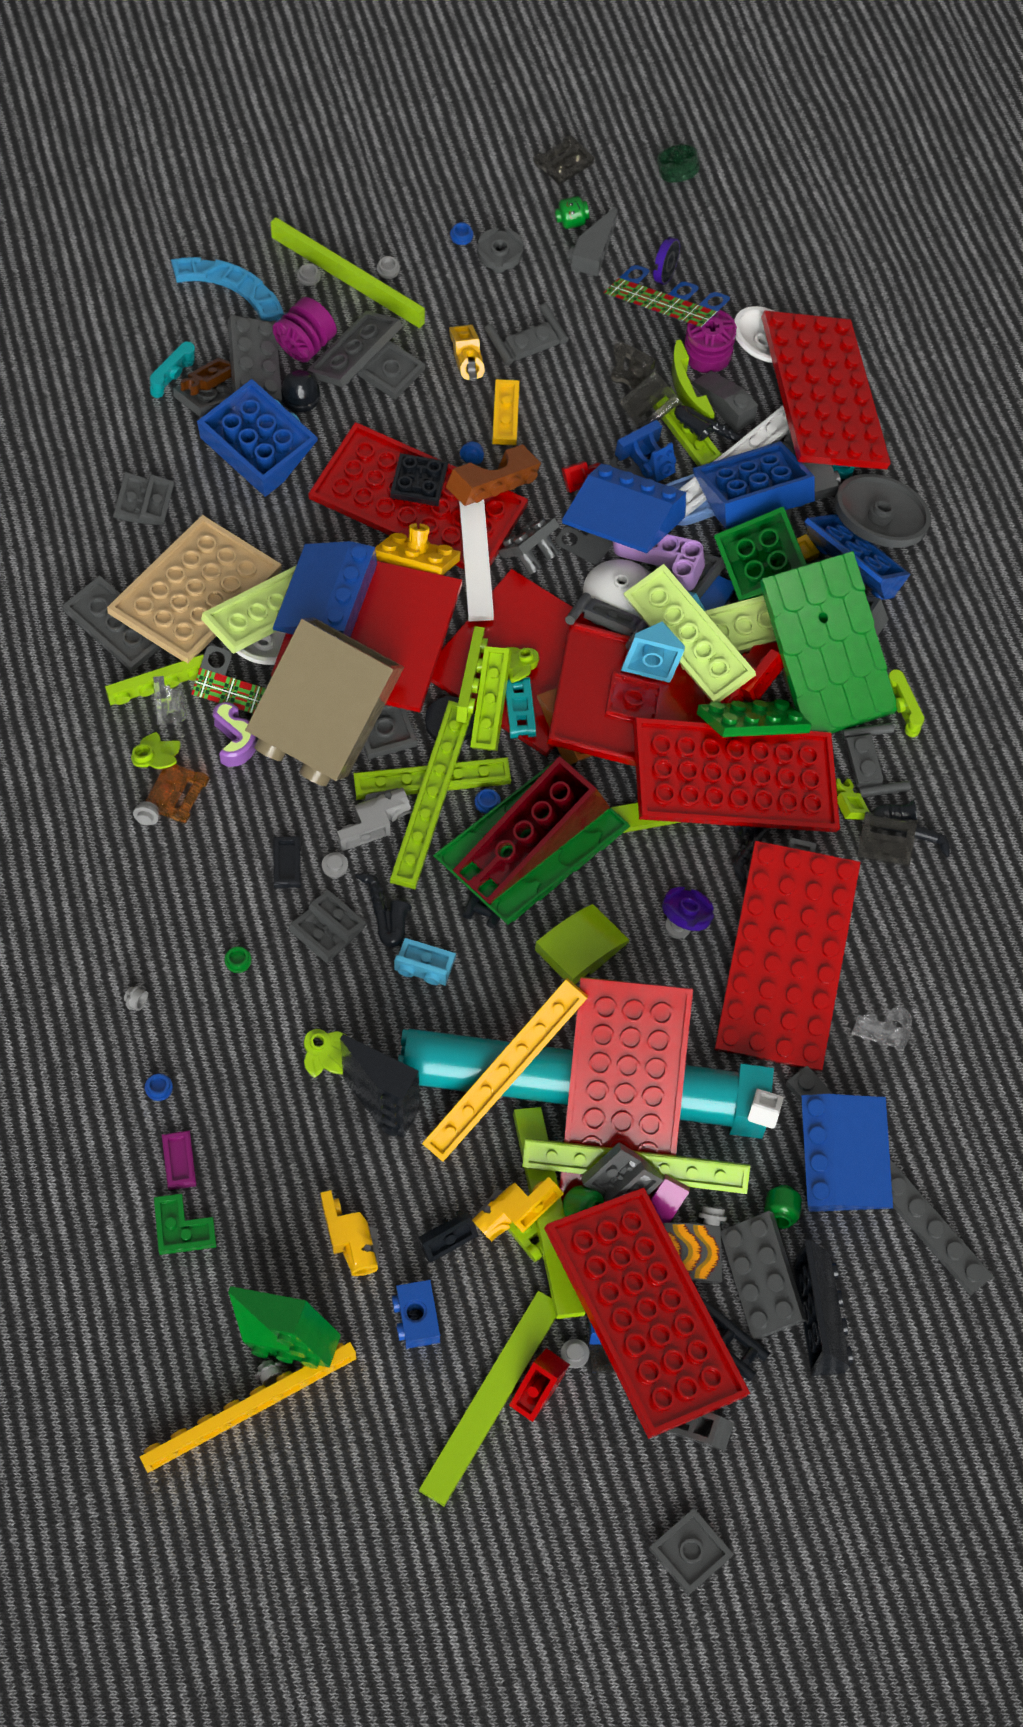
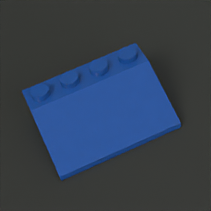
(256, 436)
(755, 484)
(626, 508)
(876, 568)
(328, 586)
(846, 1152)

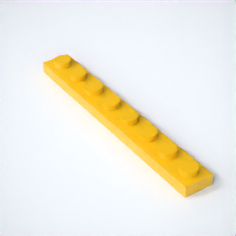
(505, 1069)
(237, 1411)

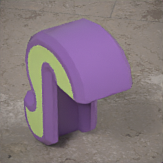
(230, 724)

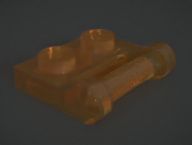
(170, 787)

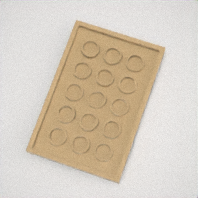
(186, 580)

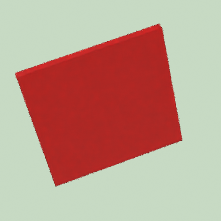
(522, 619)
(406, 622)
(600, 701)

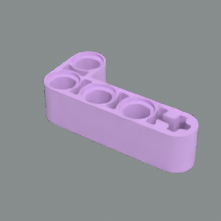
(677, 553)

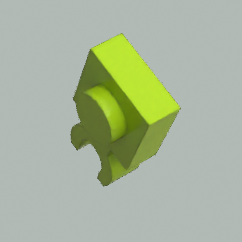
(850, 803)

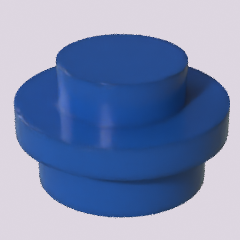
(461, 234)
(472, 453)
(487, 800)
(158, 1087)

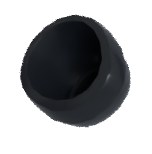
(300, 391)

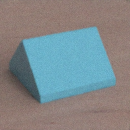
(654, 653)

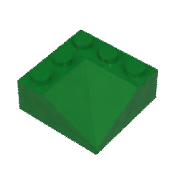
(759, 551)
(283, 1328)

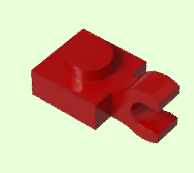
(576, 474)

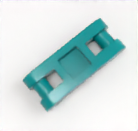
(171, 368)
(520, 708)

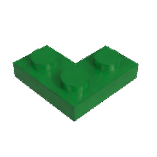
(179, 1235)

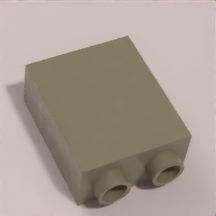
(322, 701)

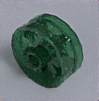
(678, 163)

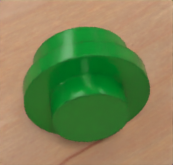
(237, 959)

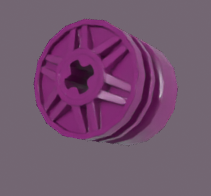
(304, 329)
(712, 344)

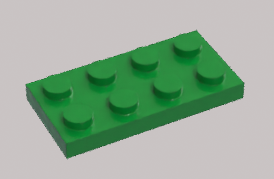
(753, 718)

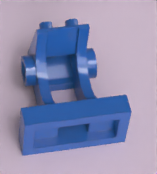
(643, 444)

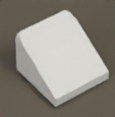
(765, 1108)

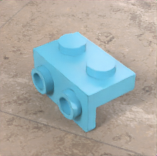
(424, 962)

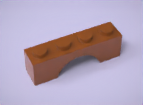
(473, 483)

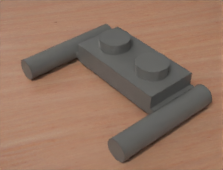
(530, 340)
(607, 616)
(865, 761)

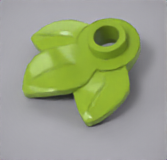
(522, 663)
(155, 752)
(323, 1057)

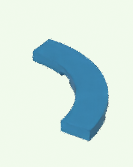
(232, 277)

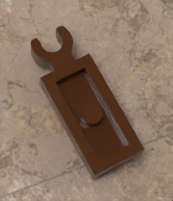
(207, 376)

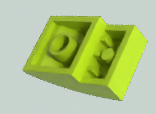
(581, 944)

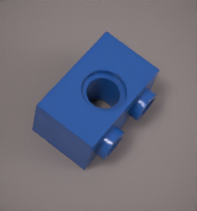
(419, 1297)

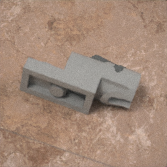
(374, 818)

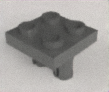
(532, 534)

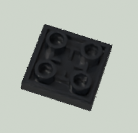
(419, 479)

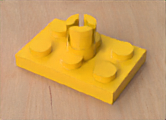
(417, 551)

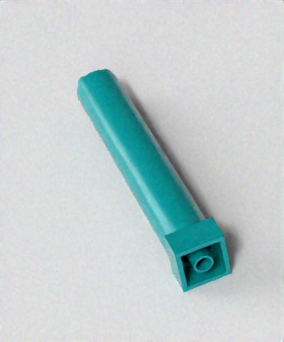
(460, 1060)

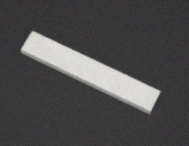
(476, 562)

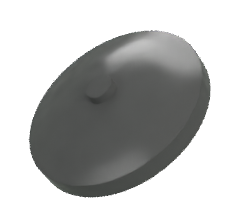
(882, 510)

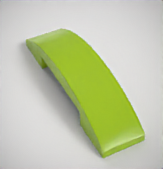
(682, 383)

